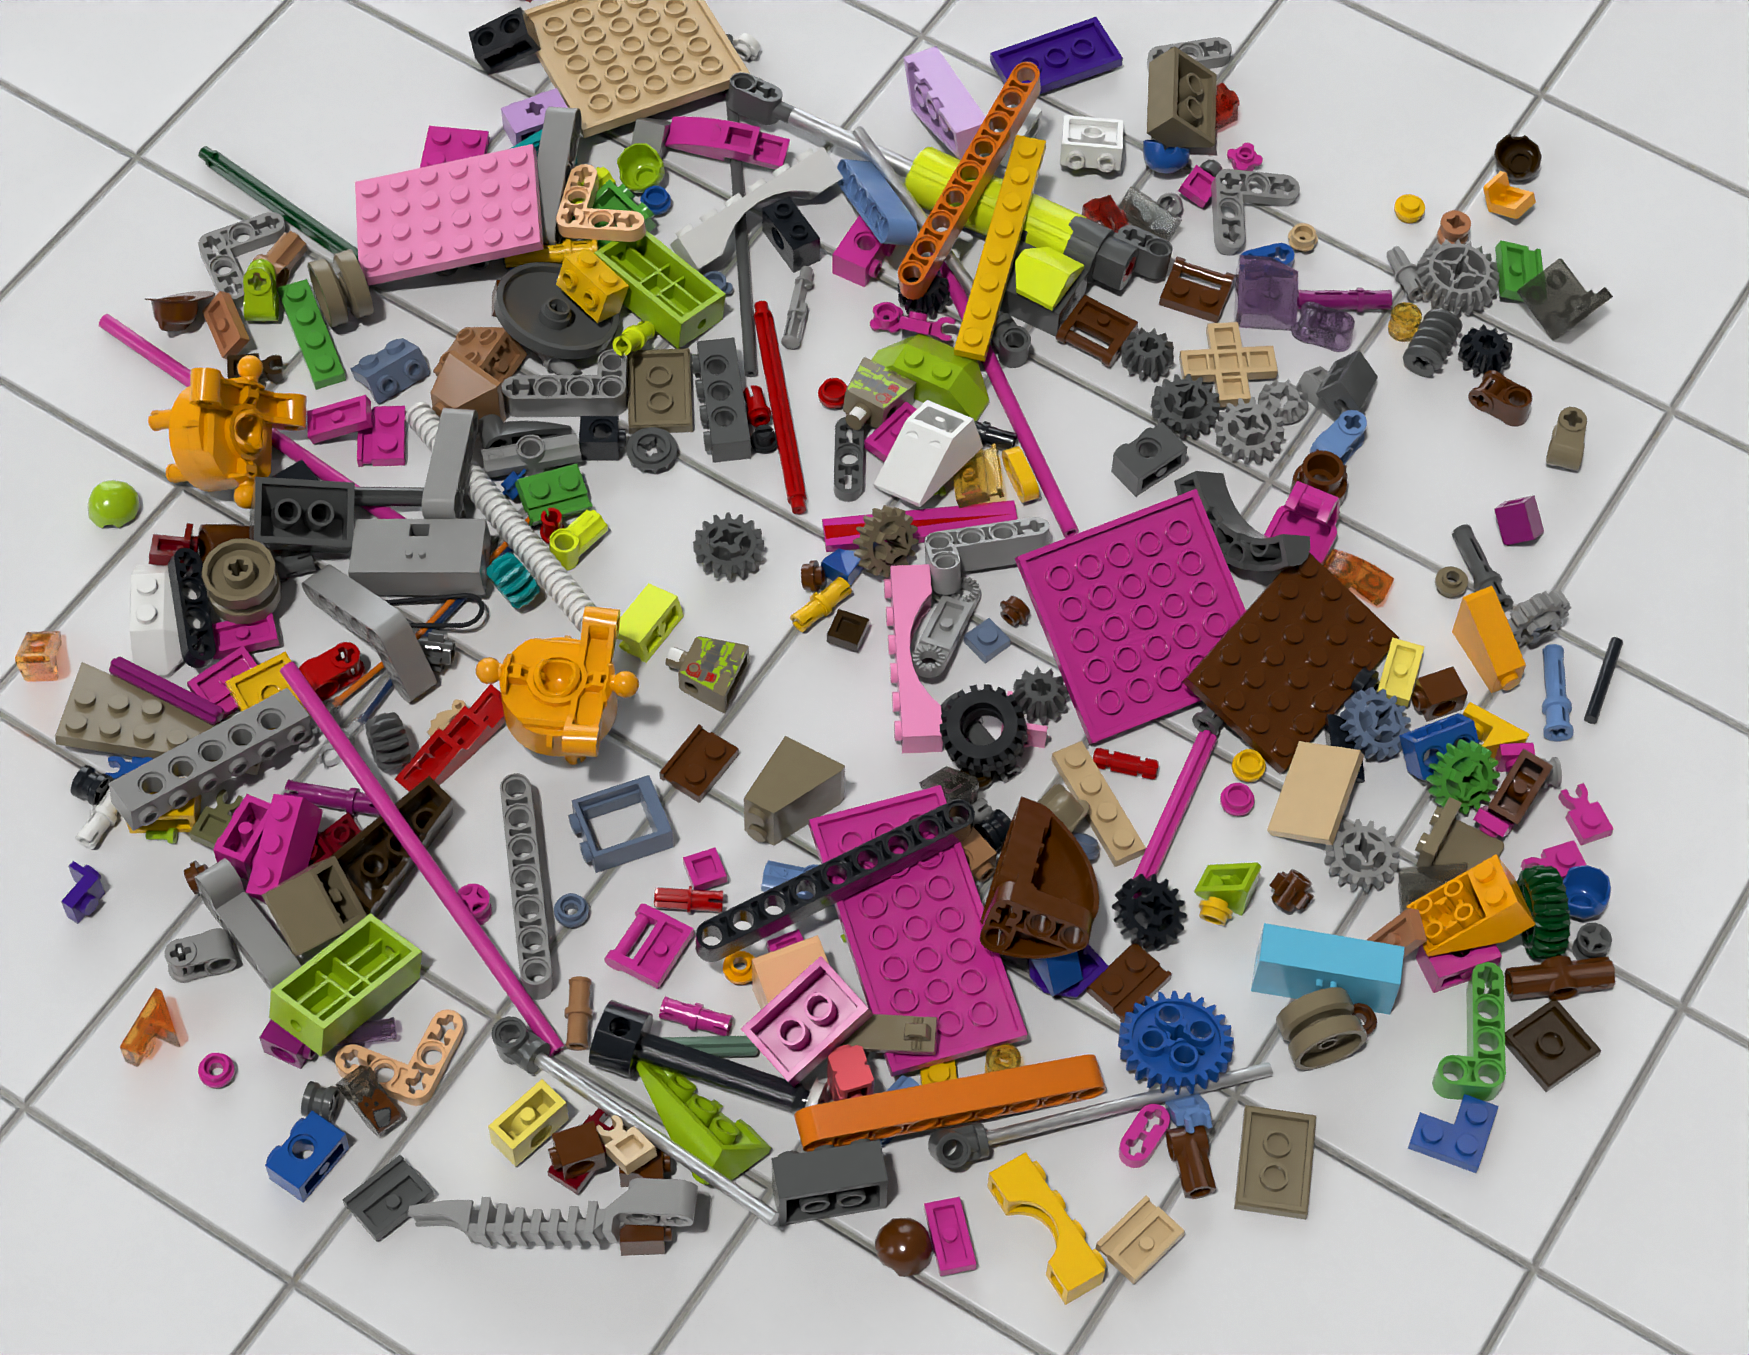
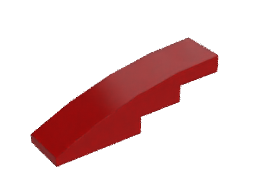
(457, 742)

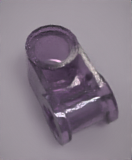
(1325, 327)

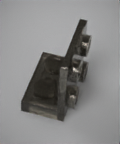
(1560, 299)

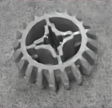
(1475, 281)

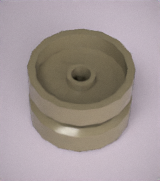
(340, 288)
(242, 581)
(1321, 1028)

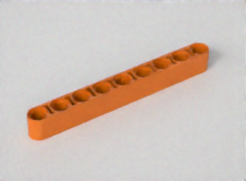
(969, 192)
(950, 1102)

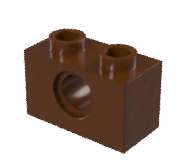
(1520, 786)

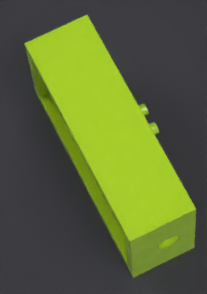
(665, 289)
(345, 984)

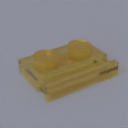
(979, 478)

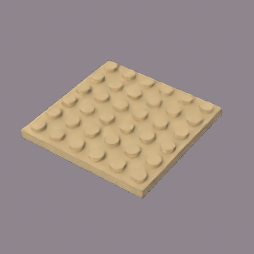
(632, 56)

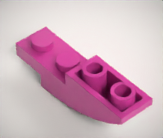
(727, 139)

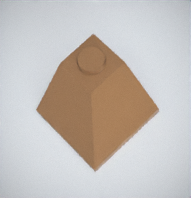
(466, 387)

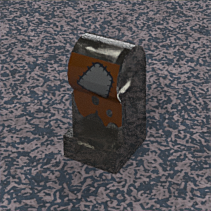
(369, 1099)

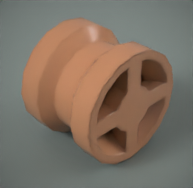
(1454, 226)

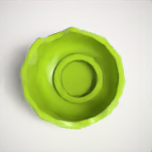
(640, 167)
(112, 504)

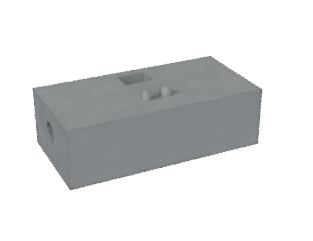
(421, 556)

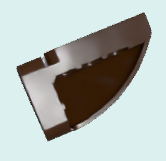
(1040, 890)

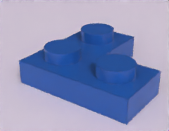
(1456, 1143)

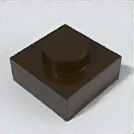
(847, 630)

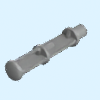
(797, 308)

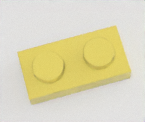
(1401, 670)

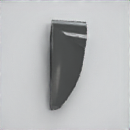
(496, 433)

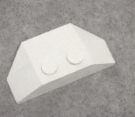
(153, 620)

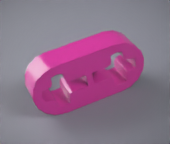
(1150, 1139)

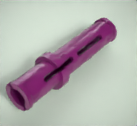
(1352, 299)
(349, 800)

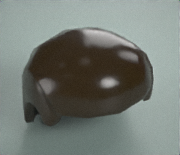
(1517, 157)

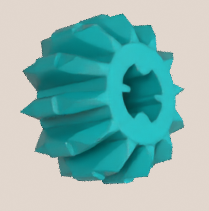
(512, 580)

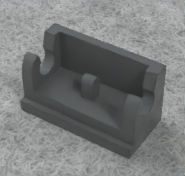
(1349, 381)

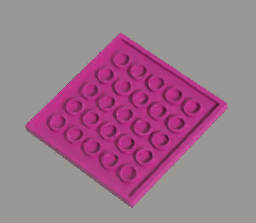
(1133, 611)

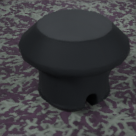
(763, 439)

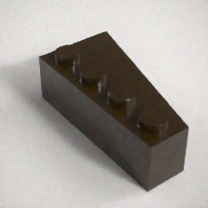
(376, 859)

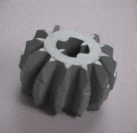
(1147, 354)
(1040, 695)
(388, 741)

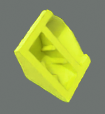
(1045, 275)

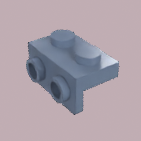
(391, 369)

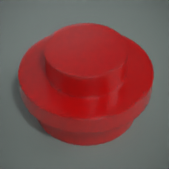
(832, 393)

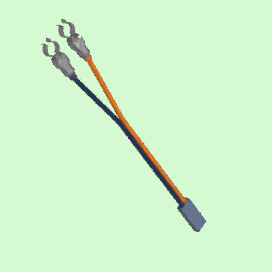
(357, 724)

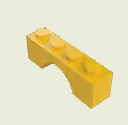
(1022, 1190)

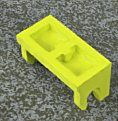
(649, 621)

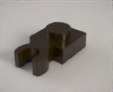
(268, 365)

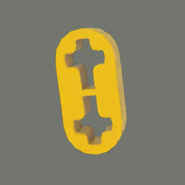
(1020, 474)

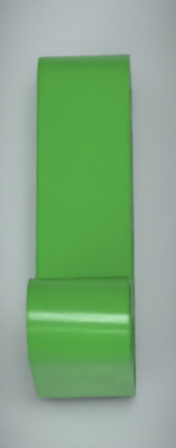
(1479, 1031)

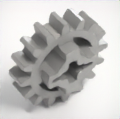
(1249, 430)
(1538, 617)
(1372, 847)

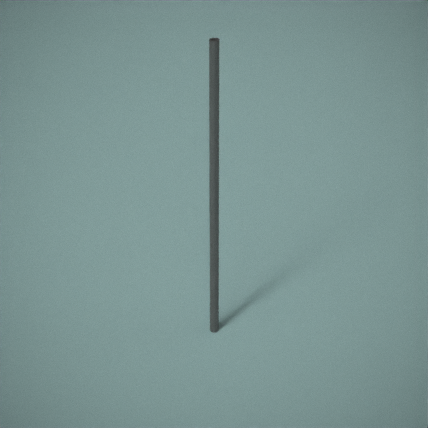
(743, 267)

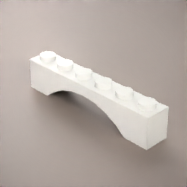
(804, 180)

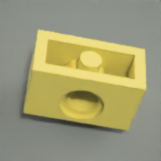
(528, 1122)

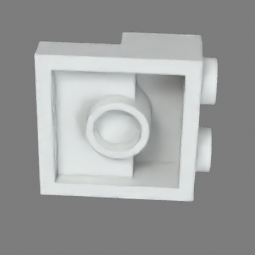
(1092, 143)

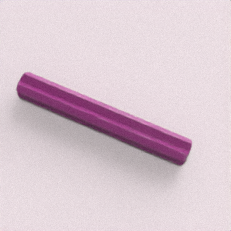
(166, 690)

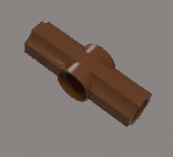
(1559, 978)

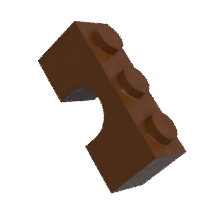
(646, 1238)

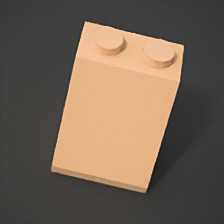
(780, 967)

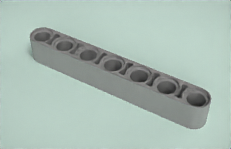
(531, 898)

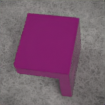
(1519, 520)

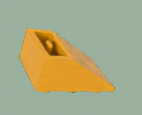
(1473, 910)

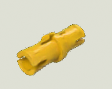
(821, 604)

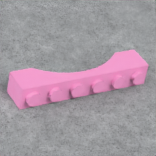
(918, 711)

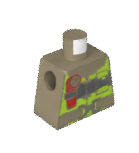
(875, 394)
(710, 670)

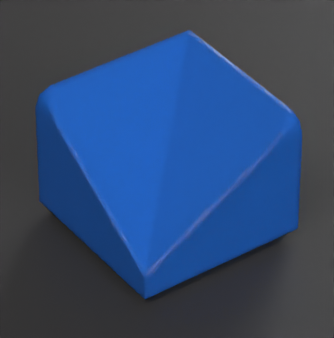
(842, 564)

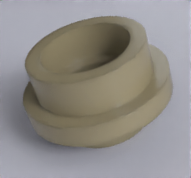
(1448, 588)

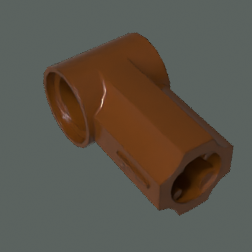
(1191, 1158)

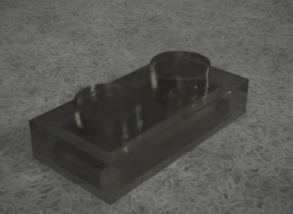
(1149, 214)

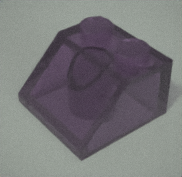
(1265, 294)

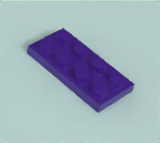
(1062, 55)

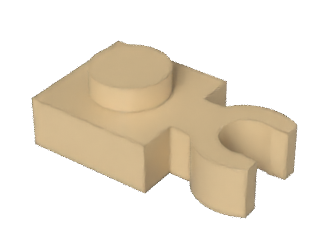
(626, 1148)

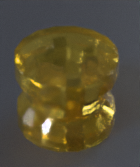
(1400, 315)
(1004, 1051)

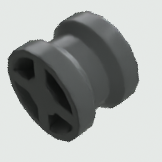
(1594, 935)
(320, 1100)

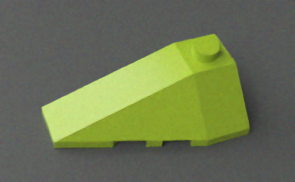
(700, 1125)

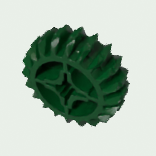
(1549, 907)

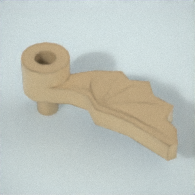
(444, 718)

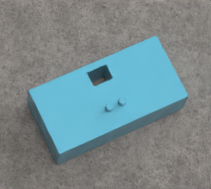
(1304, 961)

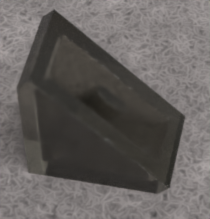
(954, 784)

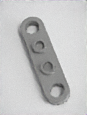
(945, 629)

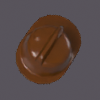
(177, 310)

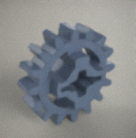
(1374, 723)

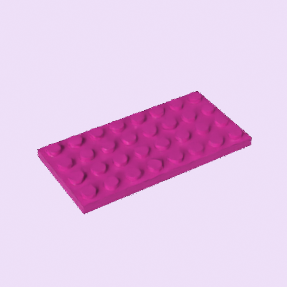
(920, 936)

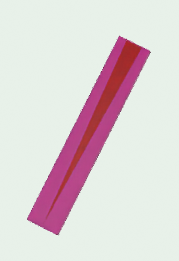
(842, 531)

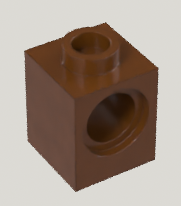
(1439, 694)
(577, 1150)

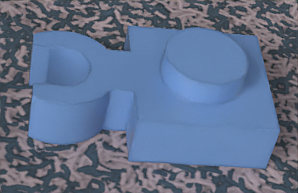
(1189, 1112)

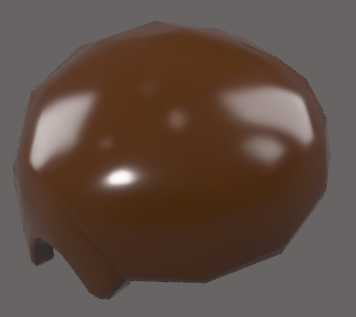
(904, 1246)

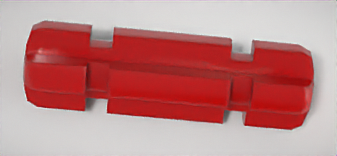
(1126, 763)

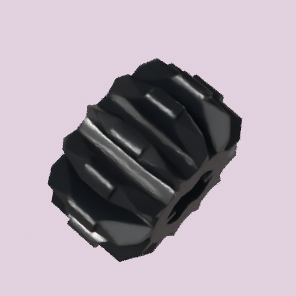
(932, 300)
(1485, 350)

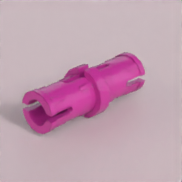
(695, 1016)

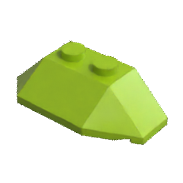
(938, 374)

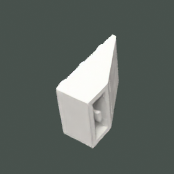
(928, 453)

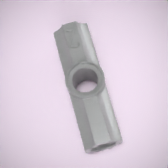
(546, 453)

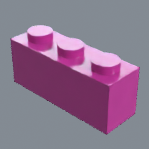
(284, 843)

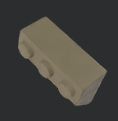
(1181, 101)

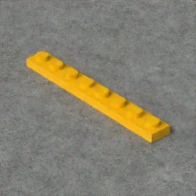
(1000, 248)

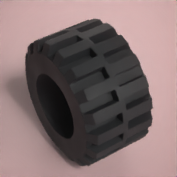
(974, 705)

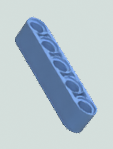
(877, 202)

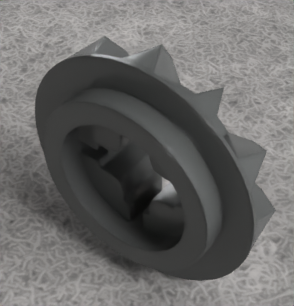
(645, 440)

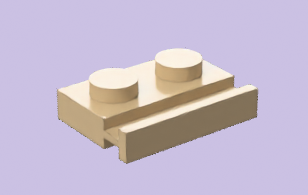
(1140, 1239)

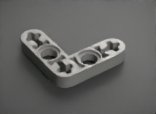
(1208, 46)
(1241, 193)
(229, 248)

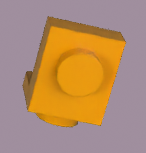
(1507, 200)

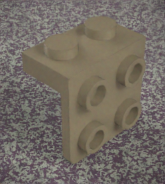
(1454, 840)

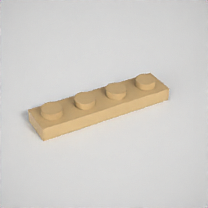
(1105, 812)

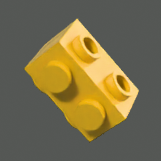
(592, 284)

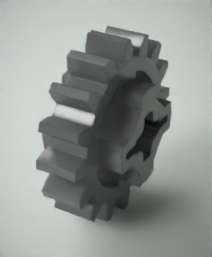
(1185, 405)
(728, 546)

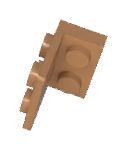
(489, 349)

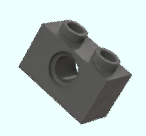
(1140, 473)

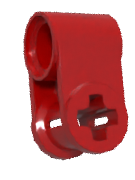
(332, 673)

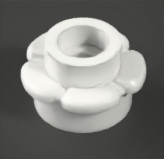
(746, 46)

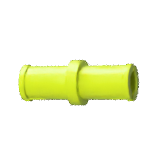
(633, 338)

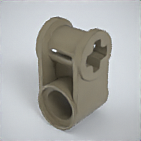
(1568, 439)

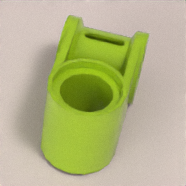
(260, 297)

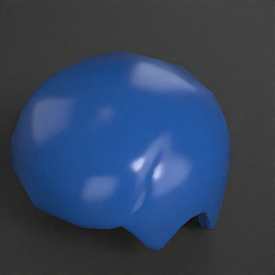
(1164, 160)
(1587, 891)

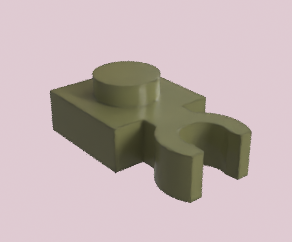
(214, 821)

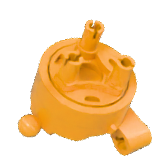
(225, 429)
(563, 689)

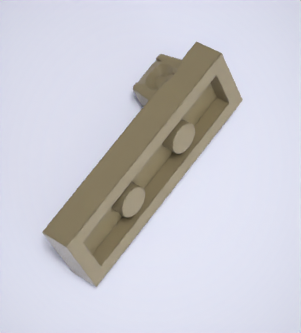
(896, 1035)

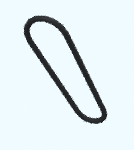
(442, 597)

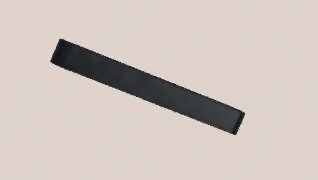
(826, 893)

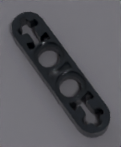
(191, 607)

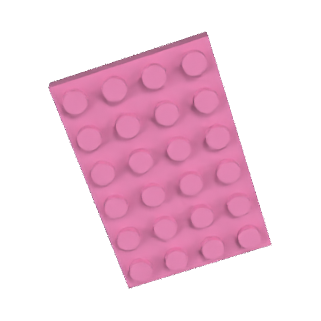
(449, 215)

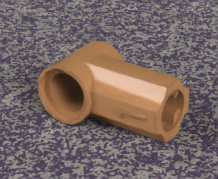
(284, 256)

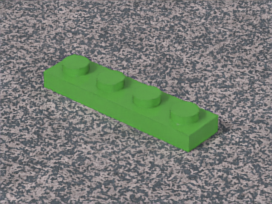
(311, 334)

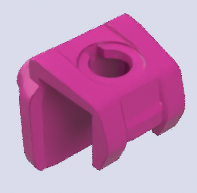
(1308, 514)

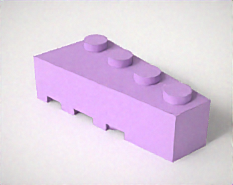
(942, 100)

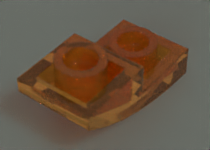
(1359, 575)

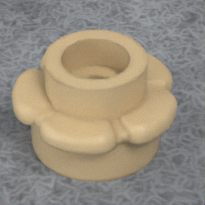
(1304, 232)

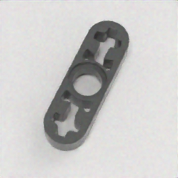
(842, 469)

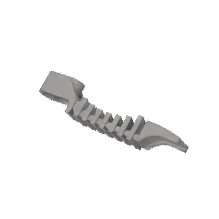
(644, 1203)

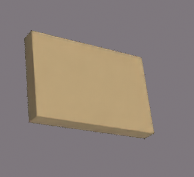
(1315, 793)

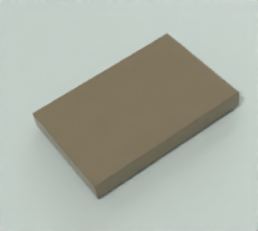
(659, 390)
(1275, 1162)

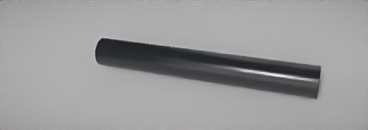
(1603, 680)

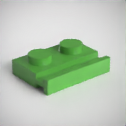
(1516, 267)
(556, 489)

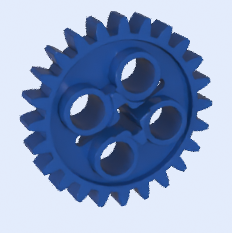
(1175, 1042)

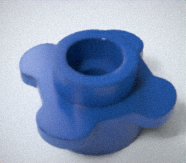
(509, 484)

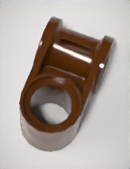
(1502, 399)

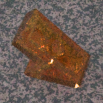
(37, 656)
(151, 1023)

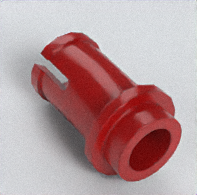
(757, 412)
(550, 523)

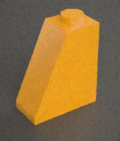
(1489, 640)

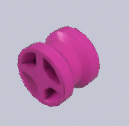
(476, 895)

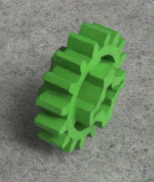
(1463, 775)

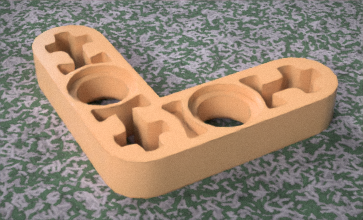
(587, 216)
(409, 1074)

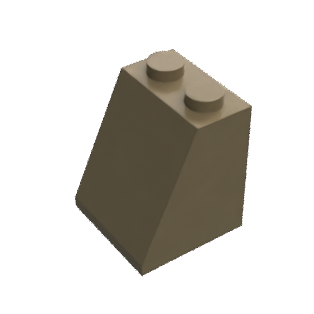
(790, 791)

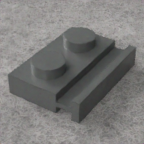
(386, 1197)

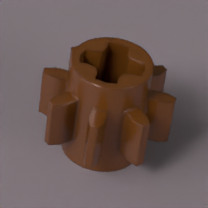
(1291, 890)

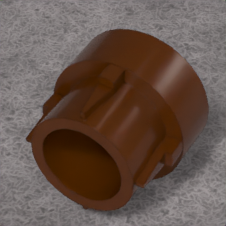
(1324, 472)

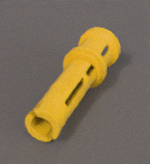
(551, 253)

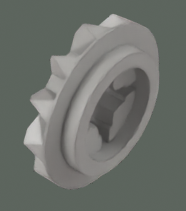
(1295, 406)

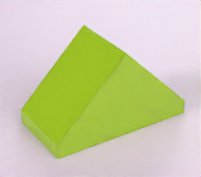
(1231, 883)

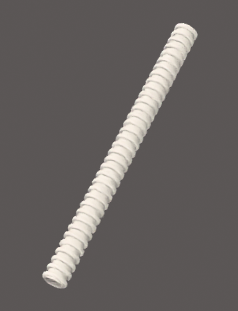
(510, 525)

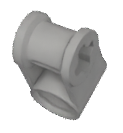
(202, 955)

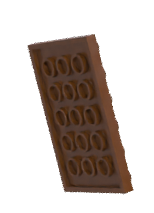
(1290, 660)

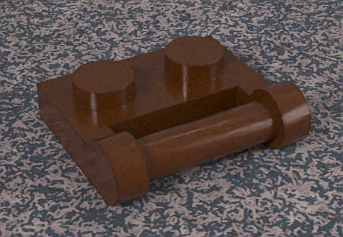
(1193, 297)
(1101, 323)

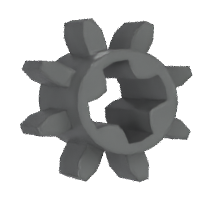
(438, 649)

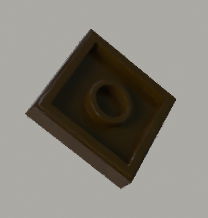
(1551, 1045)

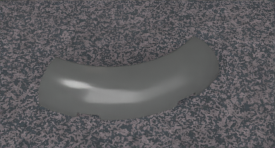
(1238, 540)

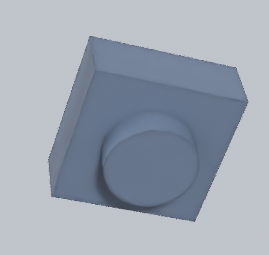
(987, 640)

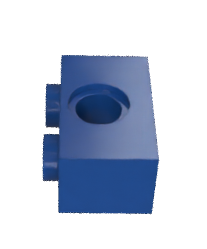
(303, 1175)

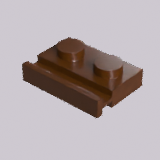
(699, 763)
(1128, 981)

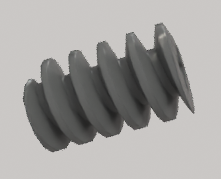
(1432, 342)

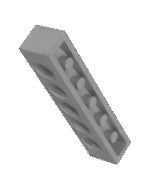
(193, 758)

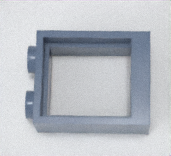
(613, 799)

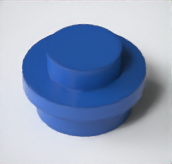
(656, 199)

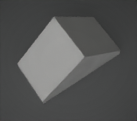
(652, 132)

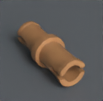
(578, 1013)

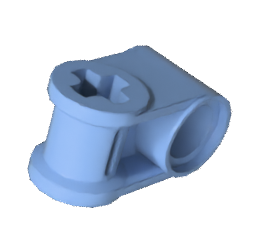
(1343, 436)

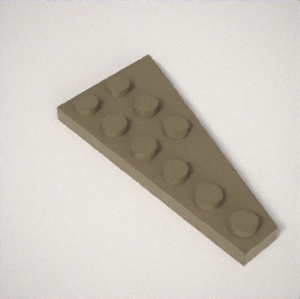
(124, 719)

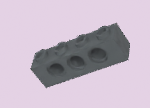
(722, 400)

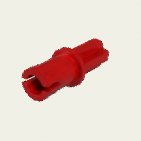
(688, 899)

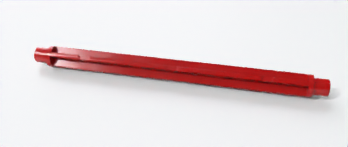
(780, 408)

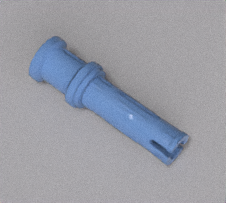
(1556, 705)

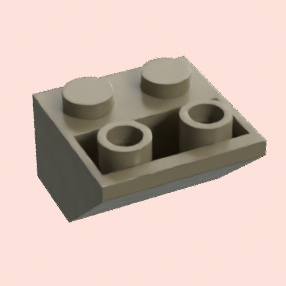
(314, 905)

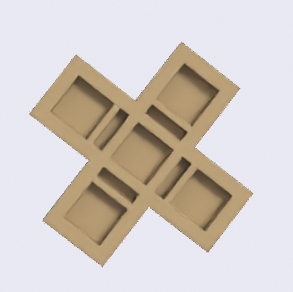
(1228, 363)

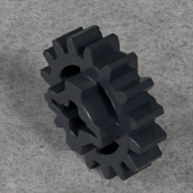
(1149, 911)

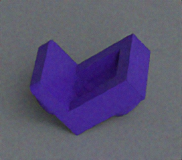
(85, 895)

